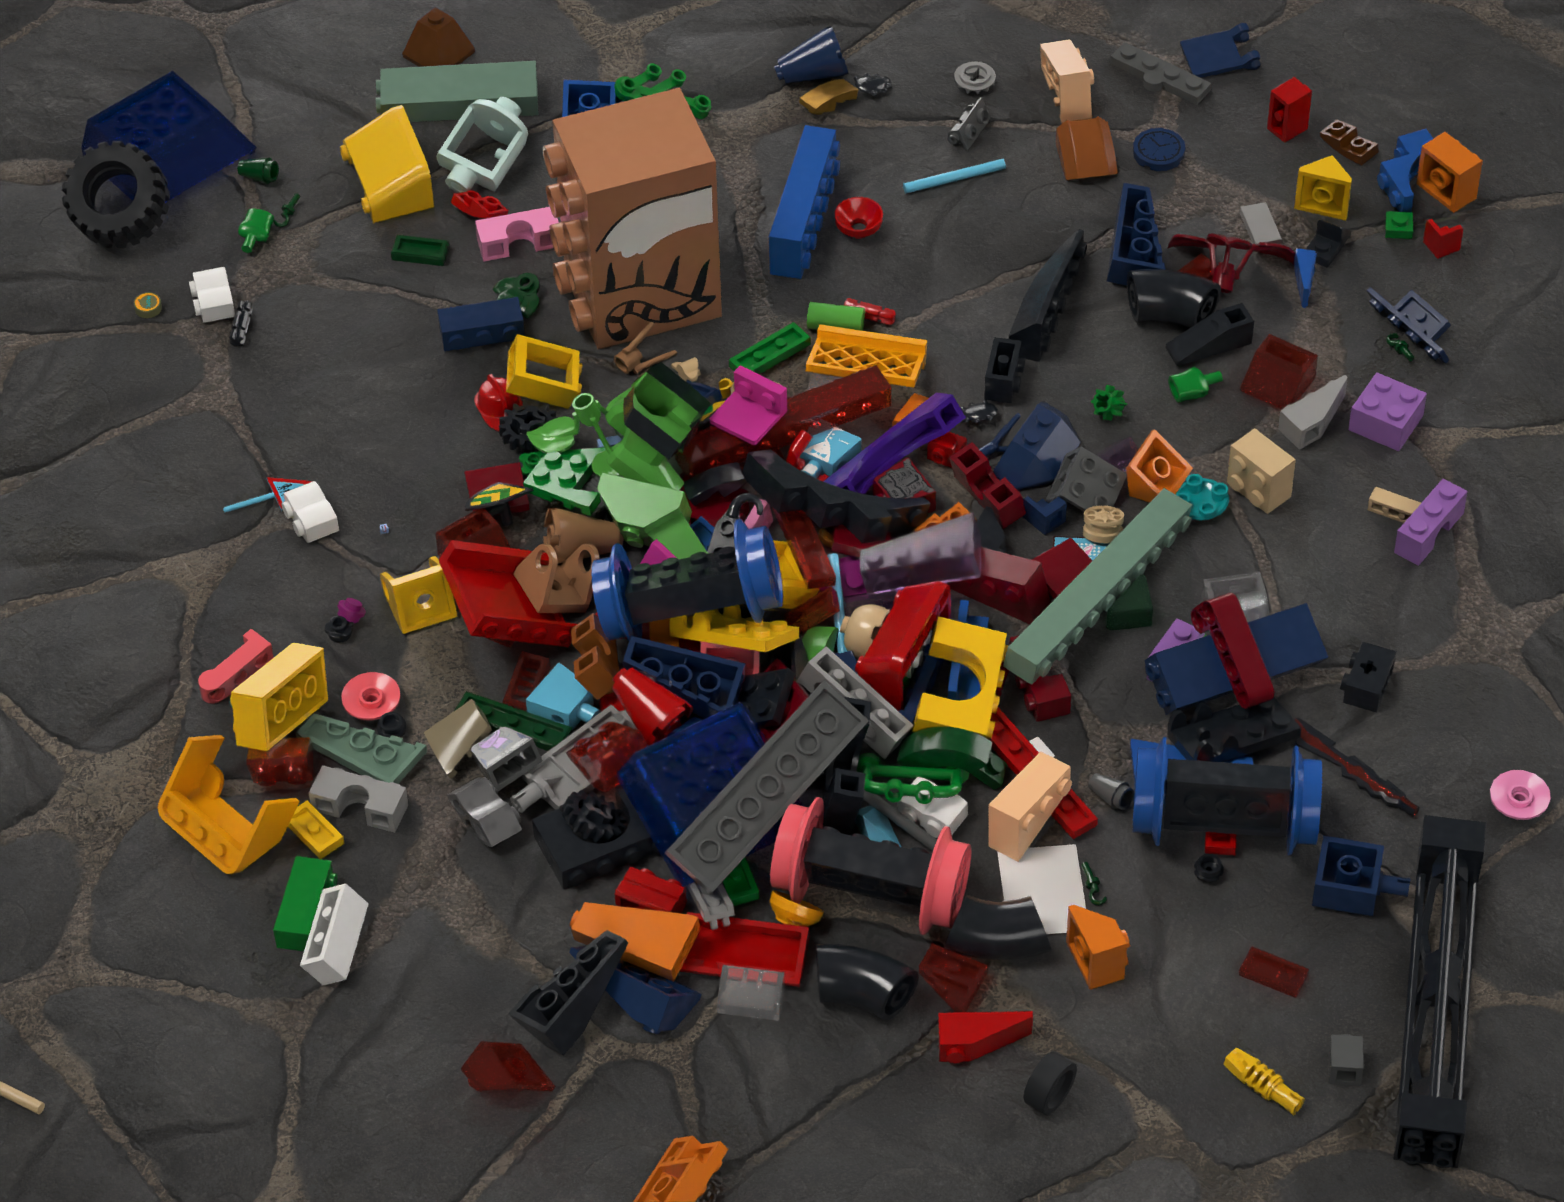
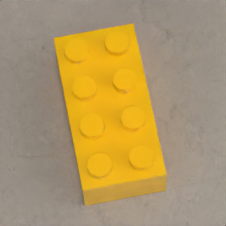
(279, 696)

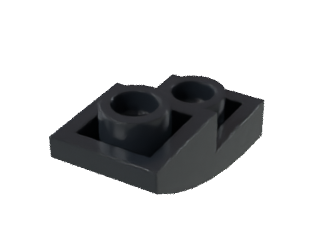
(722, 478)

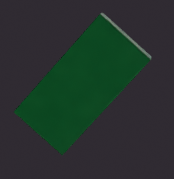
(420, 250)

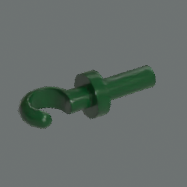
(288, 209)
(1401, 347)
(1092, 882)

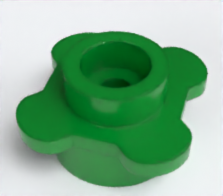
(530, 461)

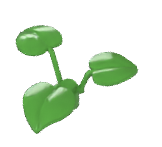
(559, 432)

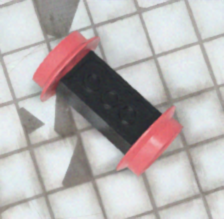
(879, 870)

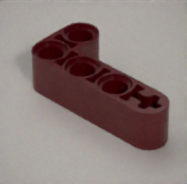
(1236, 648)

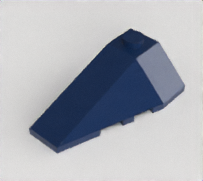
(649, 1000)

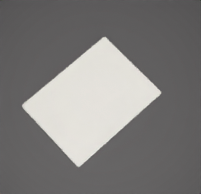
(1050, 878)

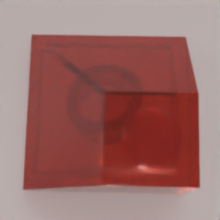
(505, 1069)

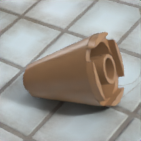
(570, 530)

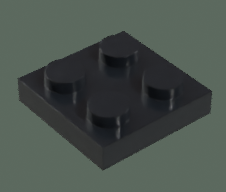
(767, 696)

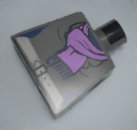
(505, 756)

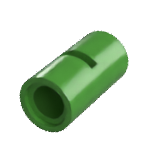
(835, 315)

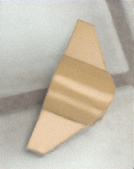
(687, 370)

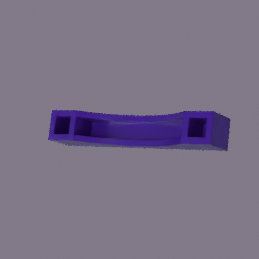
(919, 427)

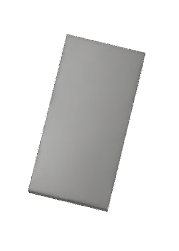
(1260, 223)

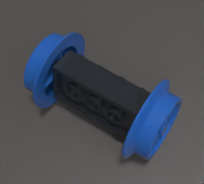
(687, 585)
(1228, 797)

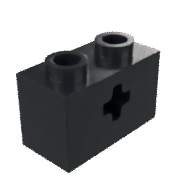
(1369, 676)

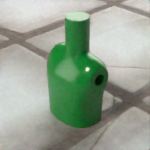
(255, 228)
(1192, 384)

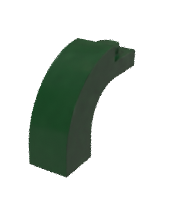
(953, 748)

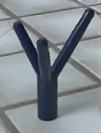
(993, 446)

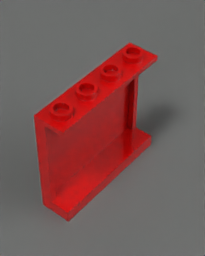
(494, 599)

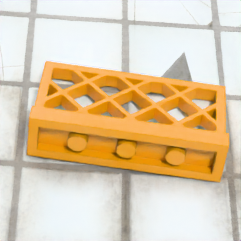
(862, 346)

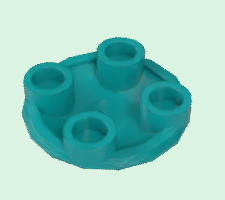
(1206, 496)

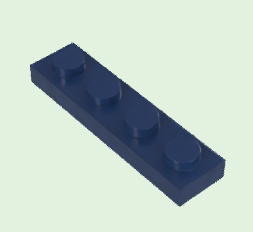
(925, 680)

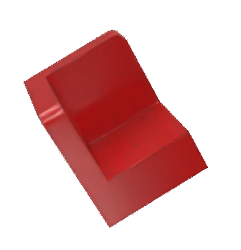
(1442, 240)

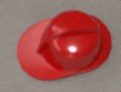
(494, 399)

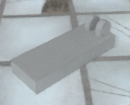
(712, 906)

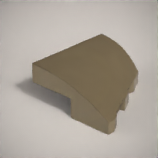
(457, 734)

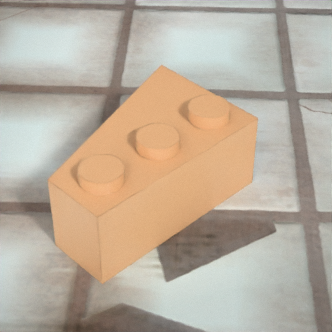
(1069, 77)
(1027, 804)

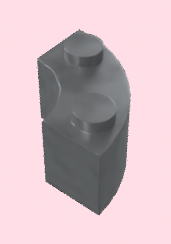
(486, 811)

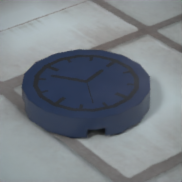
(1159, 149)

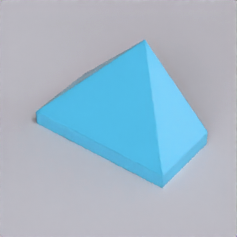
(875, 825)

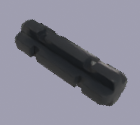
(241, 323)

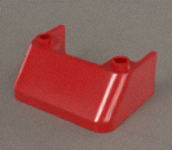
(901, 638)

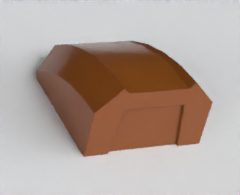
(1086, 148)

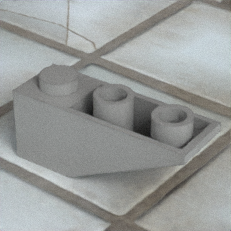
(1309, 417)

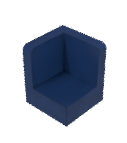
(1045, 515)

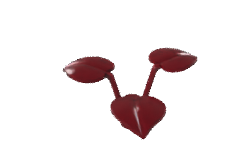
(1224, 273)

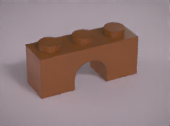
(598, 659)

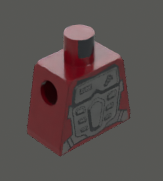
(905, 482)

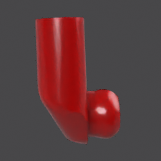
(797, 448)

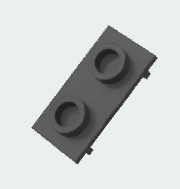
(970, 125)

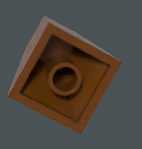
(437, 41)

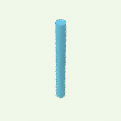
(954, 176)
(839, 616)

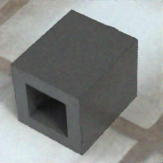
(1346, 1059)

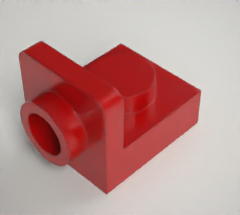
(945, 446)

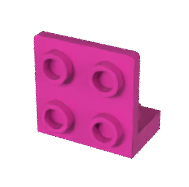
(751, 407)

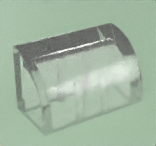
(751, 992)

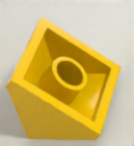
(1323, 188)

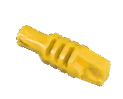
(1263, 1080)

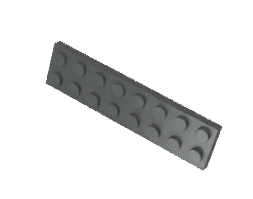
(766, 787)

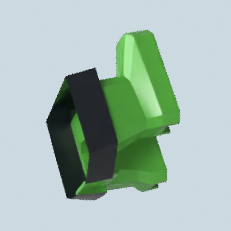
(656, 423)

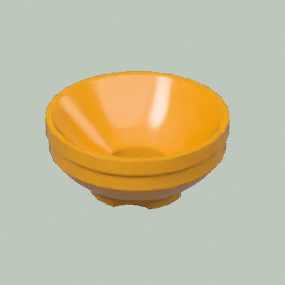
(794, 913)

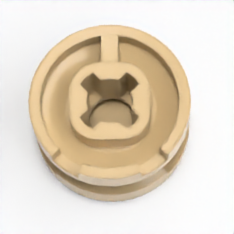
(1102, 525)

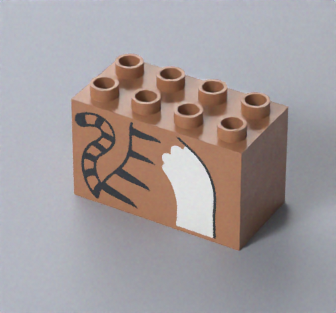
(635, 218)

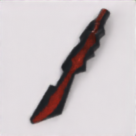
(1354, 769)

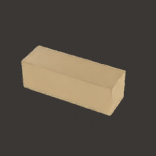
(1391, 505)

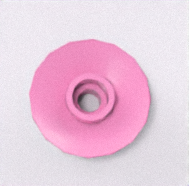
(1522, 786)

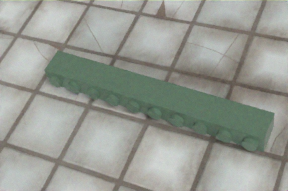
(1097, 587)

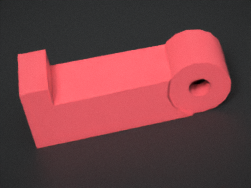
(236, 668)

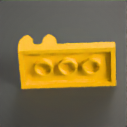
(733, 630)

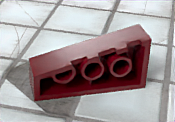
(1008, 585)

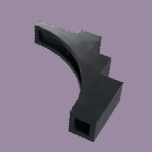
(828, 505)

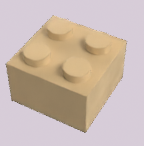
(1261, 471)

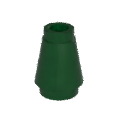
(259, 169)

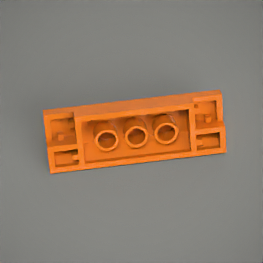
(683, 1171)

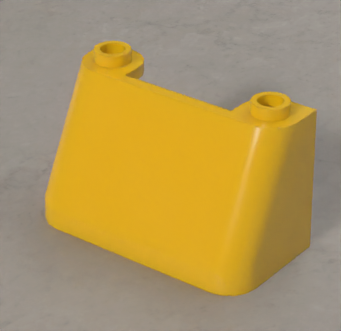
(389, 166)

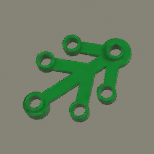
(629, 88)

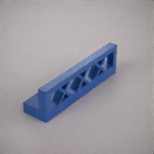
(962, 680)

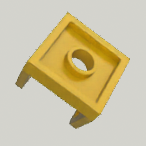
(404, 592)

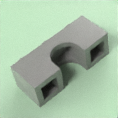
(337, 789)

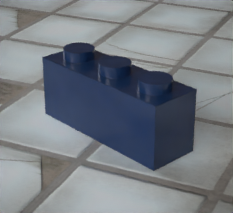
(480, 323)

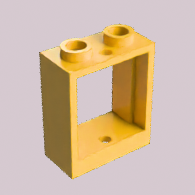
(539, 387)
(794, 587)

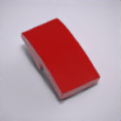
(476, 206)

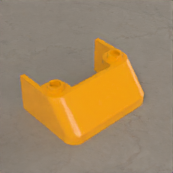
(199, 814)

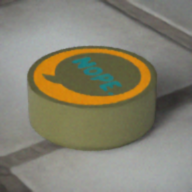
(147, 305)

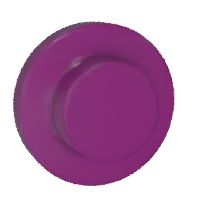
(351, 610)

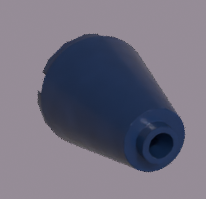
(813, 59)

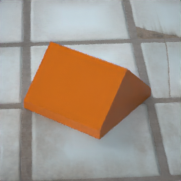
(1155, 468)

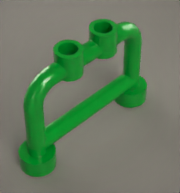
(870, 764)

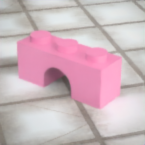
(498, 232)

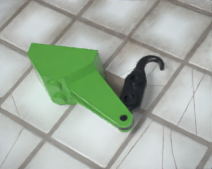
(662, 513)

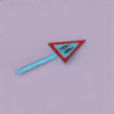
(278, 487)

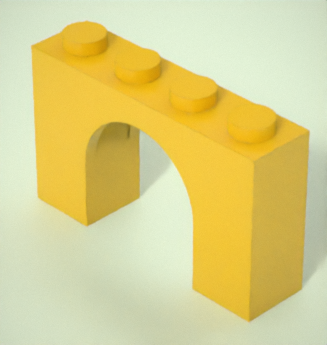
(982, 653)

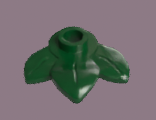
(527, 295)

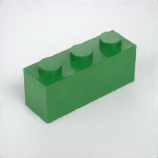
(301, 901)

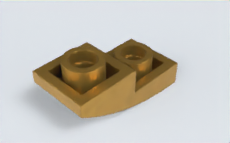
(824, 97)

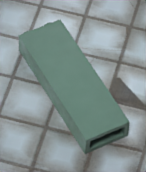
(448, 90)

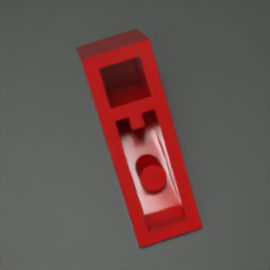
(975, 1034)

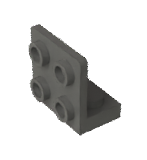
(1086, 480)

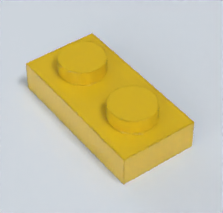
(315, 830)

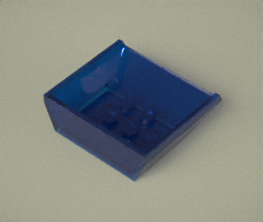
(174, 128)
(686, 772)

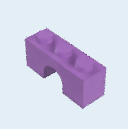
(1438, 510)

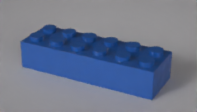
(803, 202)

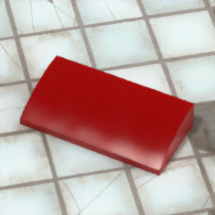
(749, 946)

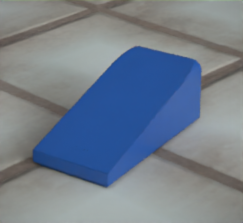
(1304, 271)

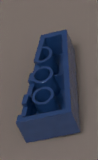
(698, 678)

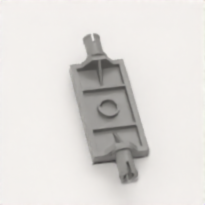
(557, 775)

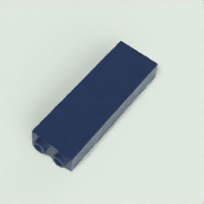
(1196, 673)

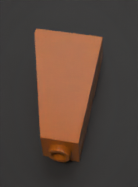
(654, 938)

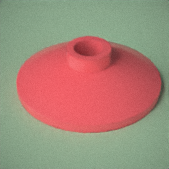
(370, 687)

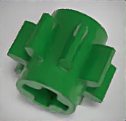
(1108, 402)

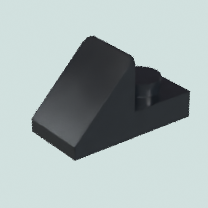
(1328, 242)

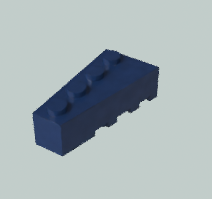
(1135, 235)

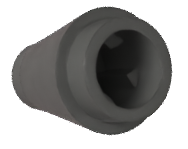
(1113, 791)

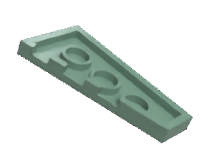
(362, 749)

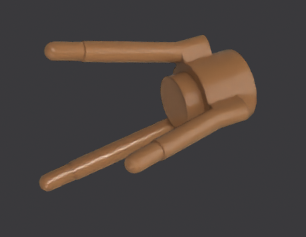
(630, 356)

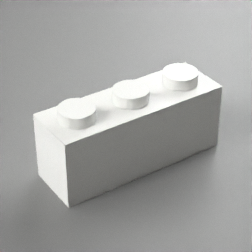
(334, 934)

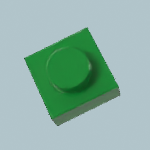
(1399, 225)

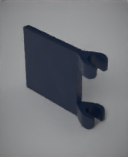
(1218, 52)

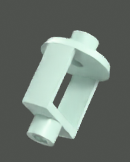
(499, 122)

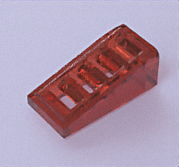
(525, 661)

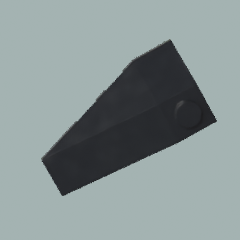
(566, 1003)

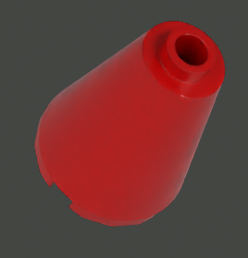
(649, 704)

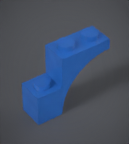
(1398, 172)

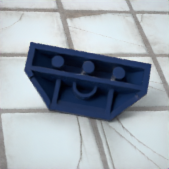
(1038, 448)

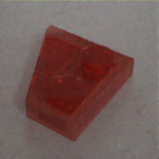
(952, 976)

